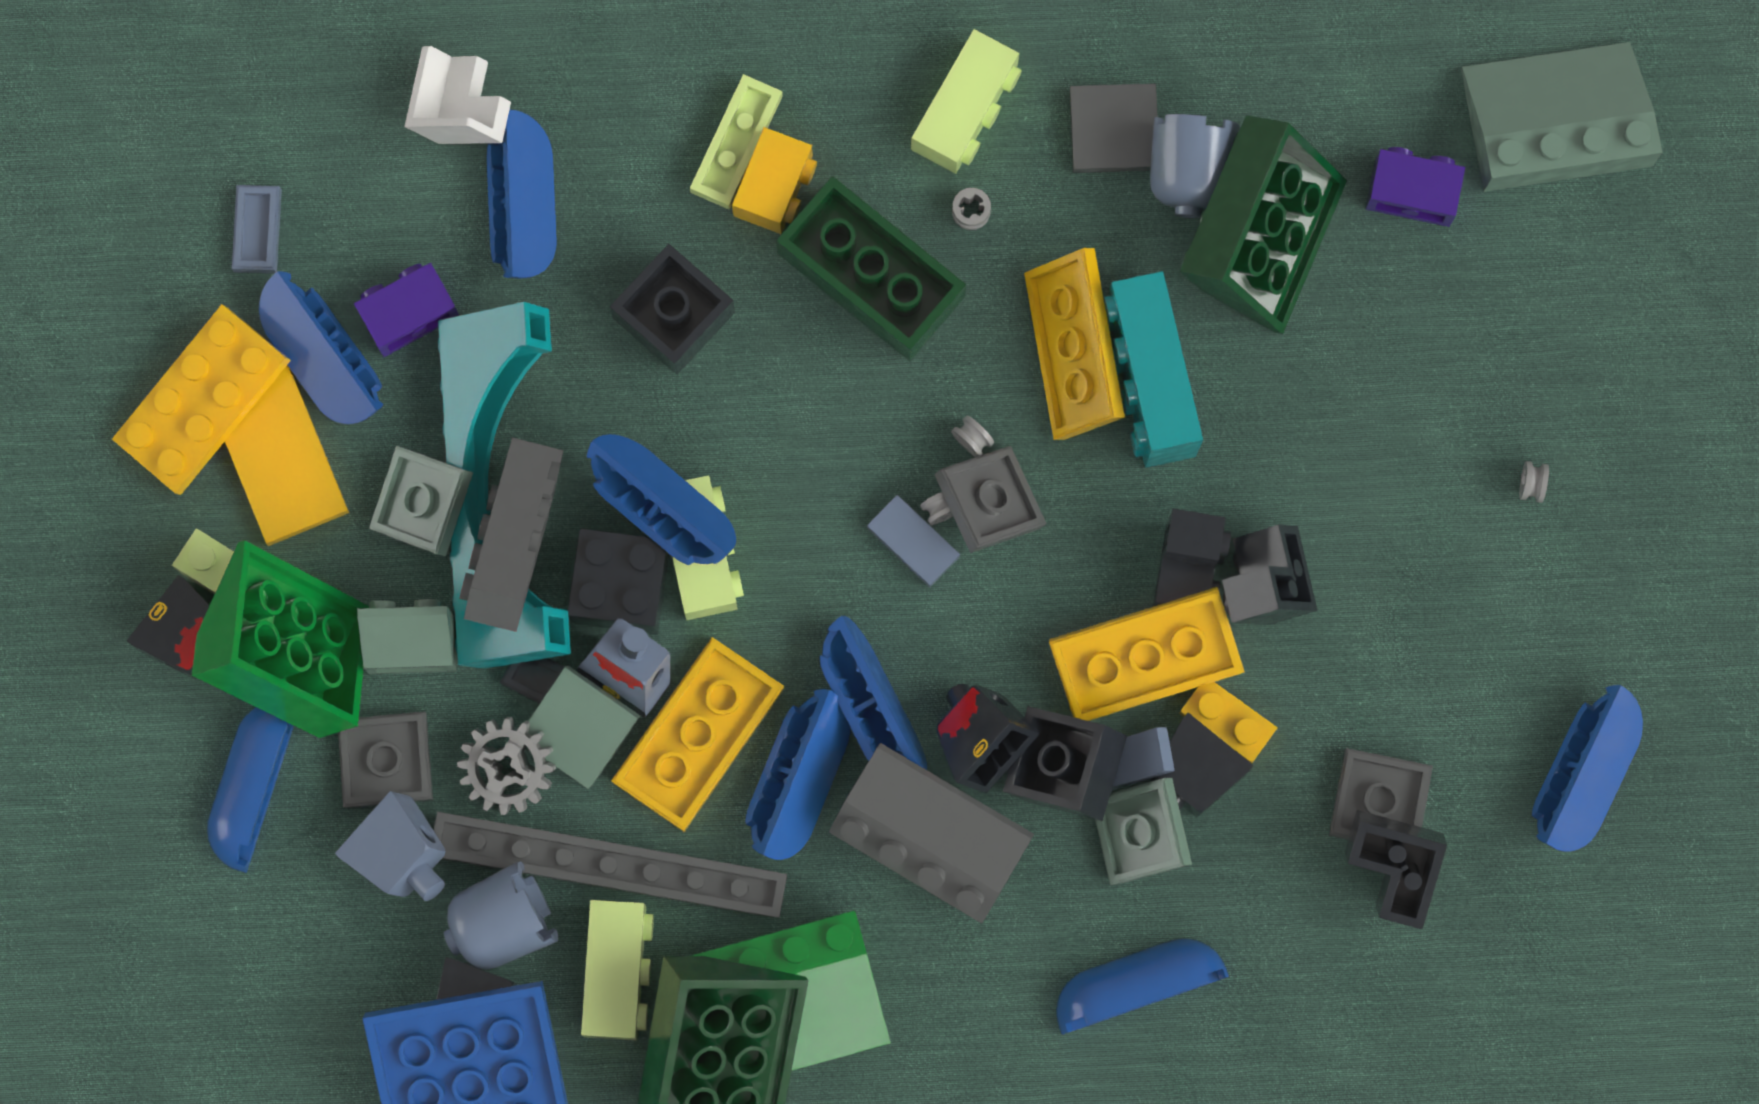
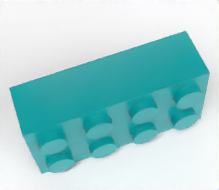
(1153, 370)

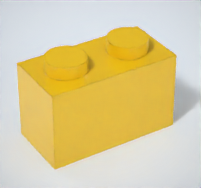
(773, 181)

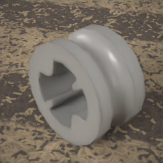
(967, 196)
(972, 436)
(1534, 481)
(937, 508)

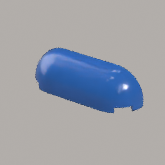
(521, 198)
(319, 351)
(660, 501)
(866, 693)
(1588, 770)
(798, 776)
(247, 787)
(1137, 982)

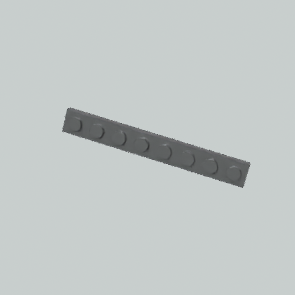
(612, 865)

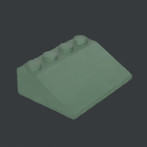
(1560, 116)

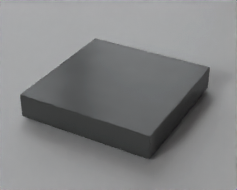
(1112, 127)
(990, 499)
(385, 757)
(1379, 787)

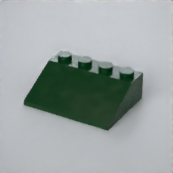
(1264, 222)
(722, 1033)

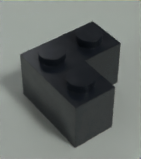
(1190, 554)
(1272, 578)
(1408, 859)

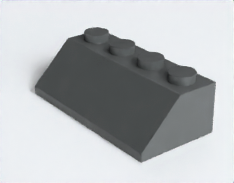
(931, 833)

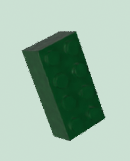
(871, 268)

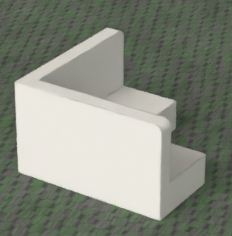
(449, 102)

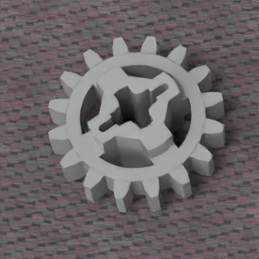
(498, 782)

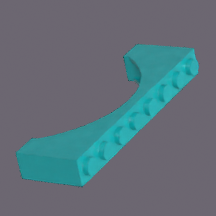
(480, 368)

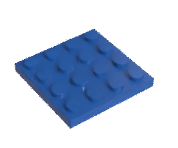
(468, 1050)

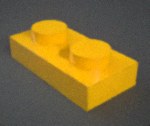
(1230, 719)

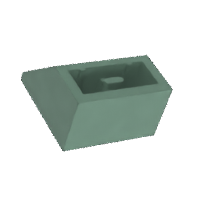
(407, 638)

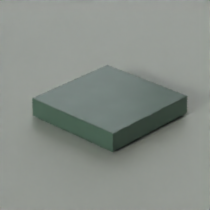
(420, 500)
(581, 726)
(1143, 832)

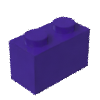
(1415, 186)
(405, 308)

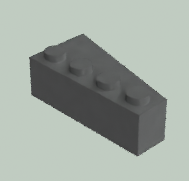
(511, 535)

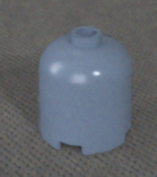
(1188, 161)
(499, 919)

